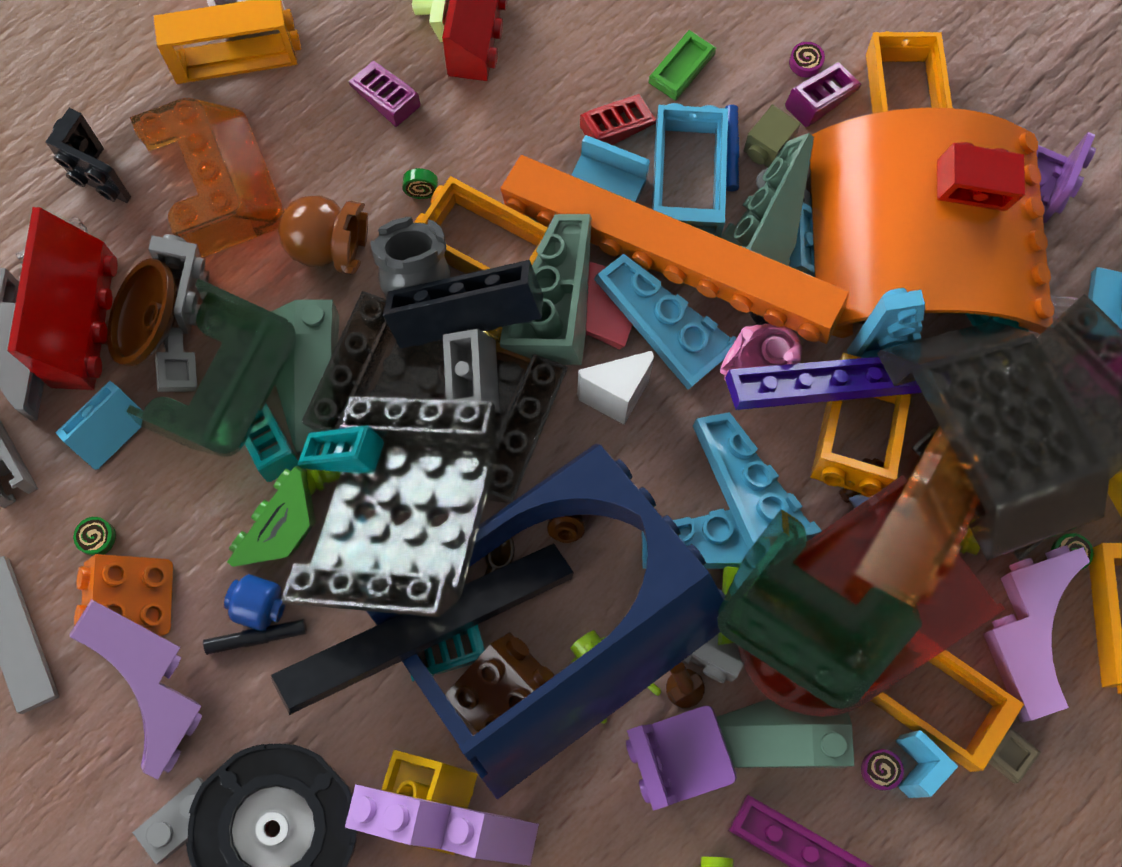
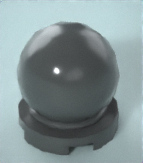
(409, 254)

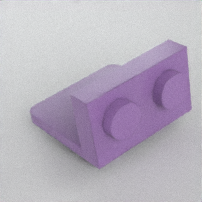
(1061, 174)
(680, 757)

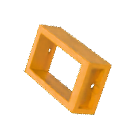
(919, 47)
(227, 57)
(484, 206)
(864, 477)
(1107, 612)
(991, 731)

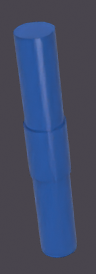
(732, 173)

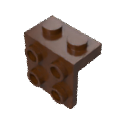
(497, 681)

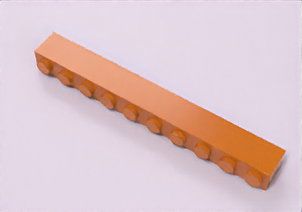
(680, 251)

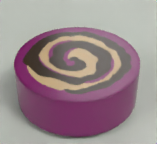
(806, 59)
(882, 770)

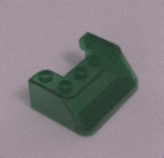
(236, 382)
(807, 626)

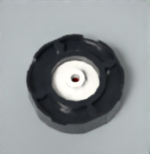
(266, 786)

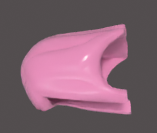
(763, 347)

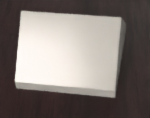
(615, 385)

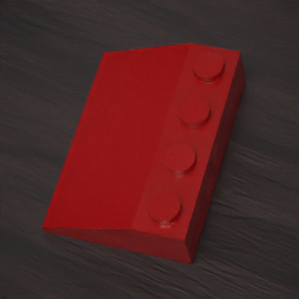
(62, 303)

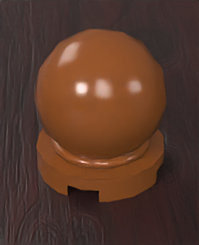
(321, 232)

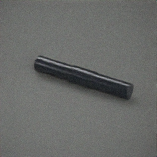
(254, 637)

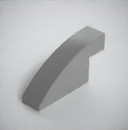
(17, 382)

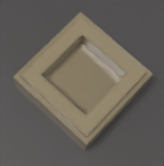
(1014, 756)

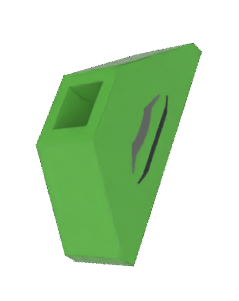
(279, 523)

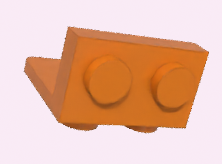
(129, 586)

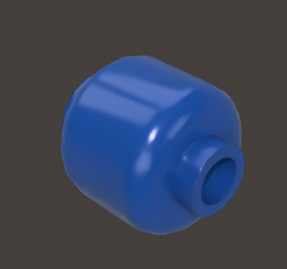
(254, 602)

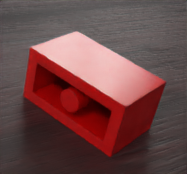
(980, 176)

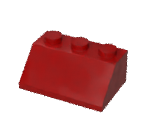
(471, 36)

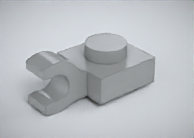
(175, 367)

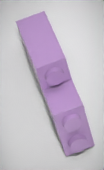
(1025, 646)
(143, 661)
(441, 826)

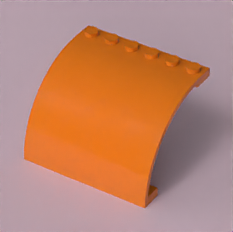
(887, 230)

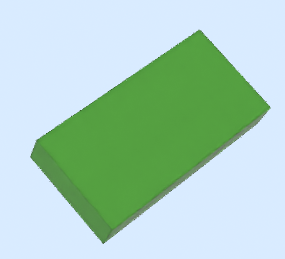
(682, 65)

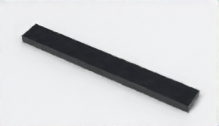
(410, 634)

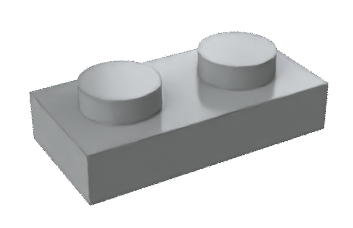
(168, 827)

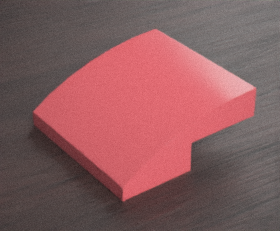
(603, 316)

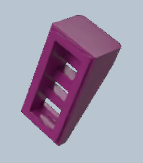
(807, 108)
(393, 113)

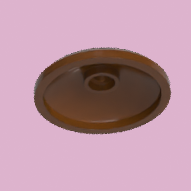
(142, 312)

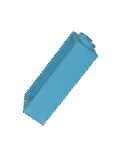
(700, 120)

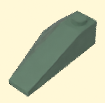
(776, 208)
(564, 279)
(317, 337)
(780, 738)

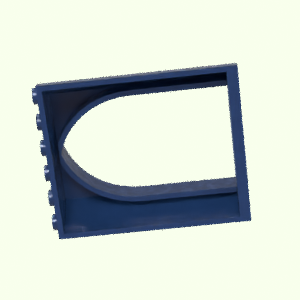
(664, 626)

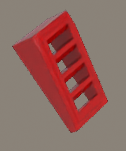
(591, 119)

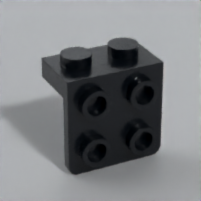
(77, 151)

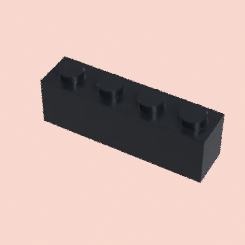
(464, 303)

